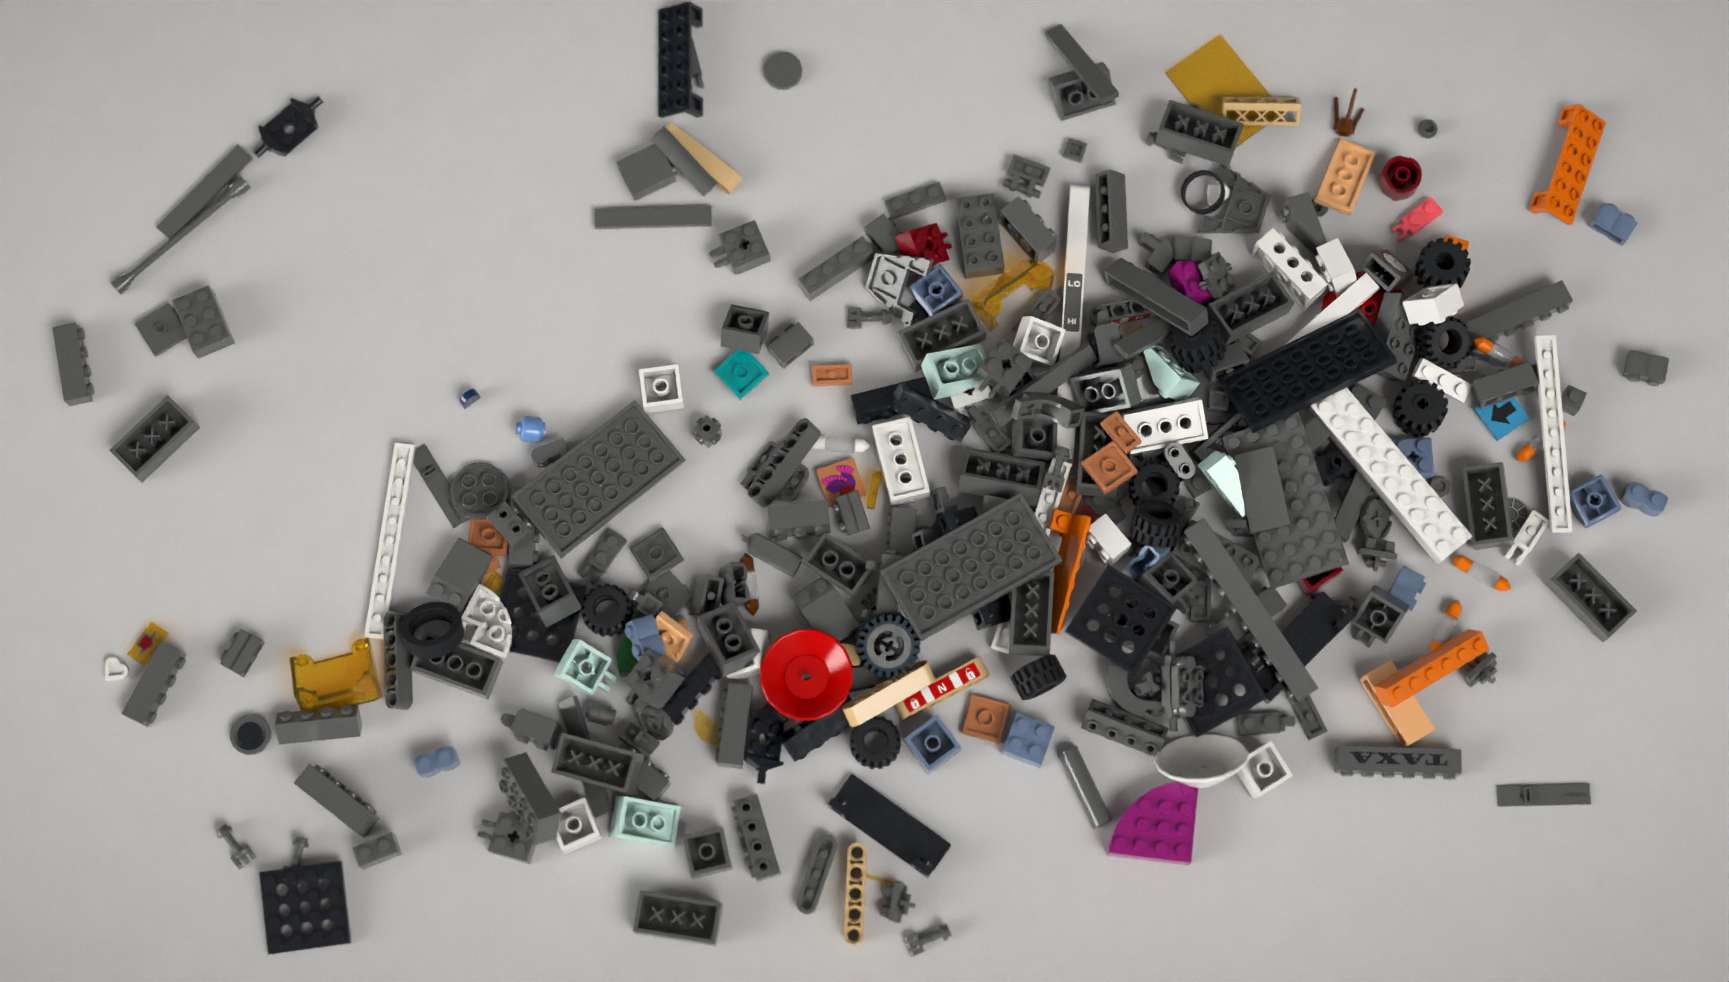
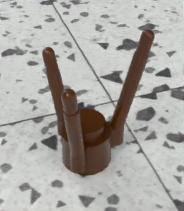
(1345, 127)

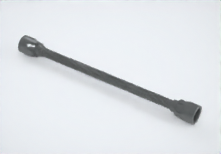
(237, 189)

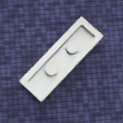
(1451, 384)

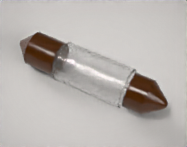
(752, 604)

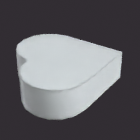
(1213, 194)
(115, 670)

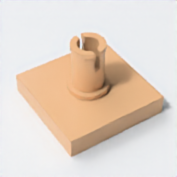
(674, 636)

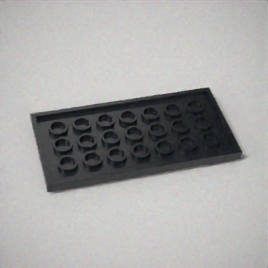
(1307, 370)

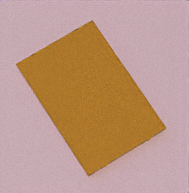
(1216, 73)

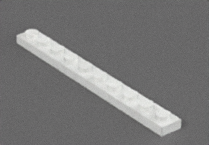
(1553, 434)
(1048, 500)
(390, 539)

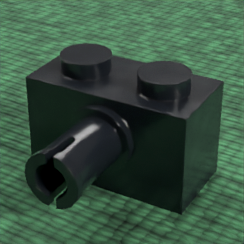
(1334, 466)

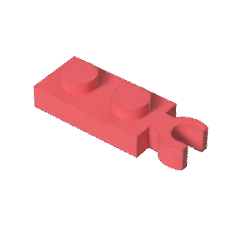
(1418, 218)

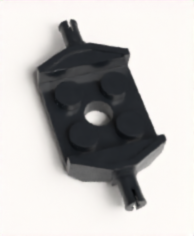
(295, 114)
(767, 756)

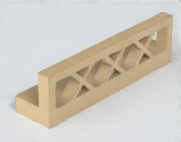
(1263, 104)

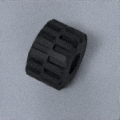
(1442, 264)
(1199, 350)
(1408, 410)

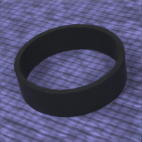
(1191, 177)

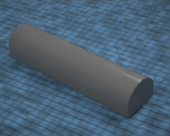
(684, 161)
(1085, 787)

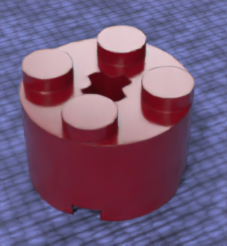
(1392, 174)

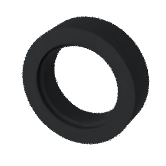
(437, 647)

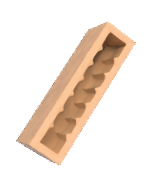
(1404, 720)

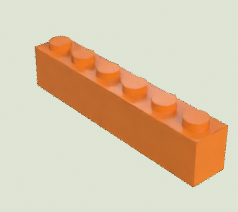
(1431, 667)

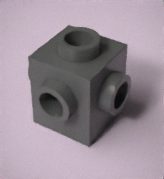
(709, 437)

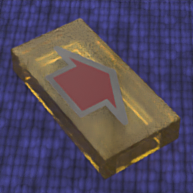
(147, 643)

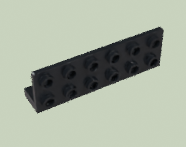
(675, 60)
(996, 611)
(1307, 637)
(889, 825)

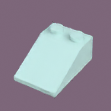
(953, 370)
(1168, 375)
(1225, 479)
(644, 821)

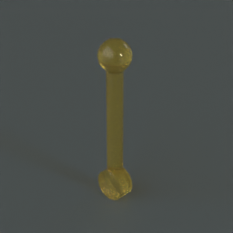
(878, 879)

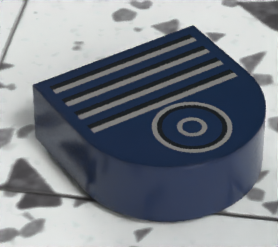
(469, 398)

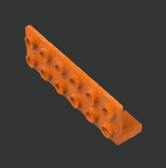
(1573, 164)
(1072, 545)

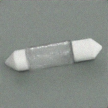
(841, 444)

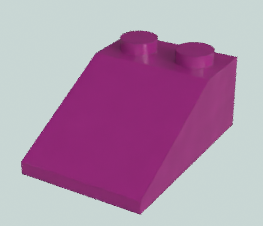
(1185, 278)

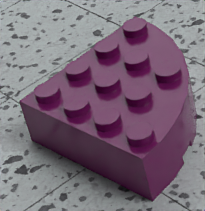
(1158, 826)

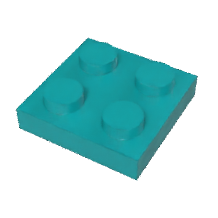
(741, 373)

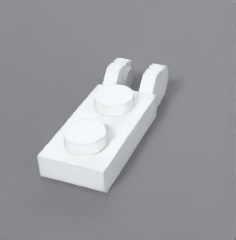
(1528, 535)

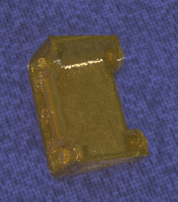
(989, 299)
(336, 680)

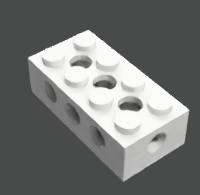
(1290, 268)
(1172, 412)
(893, 472)

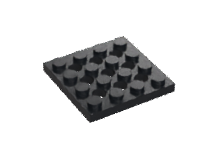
(525, 624)
(1124, 633)
(1243, 675)
(316, 916)

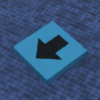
(1502, 417)

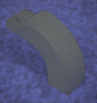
(1048, 407)
(940, 503)
(1124, 699)

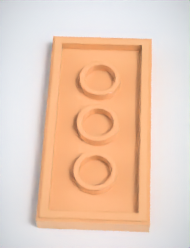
(1345, 177)

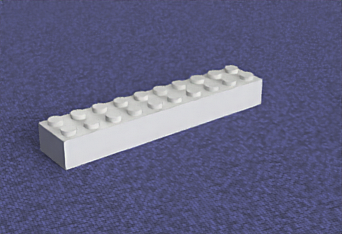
(1391, 474)

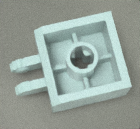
(595, 668)

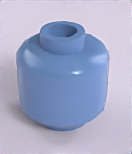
(531, 429)

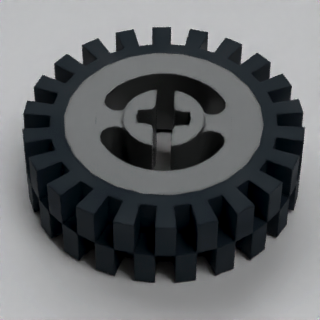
(877, 662)

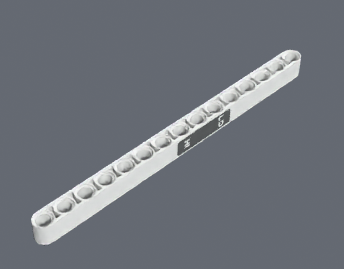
(1073, 295)

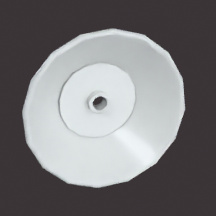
(1201, 760)

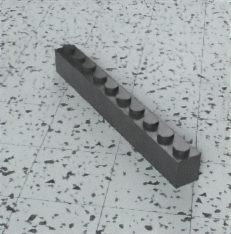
(1250, 609)

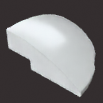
(487, 624)

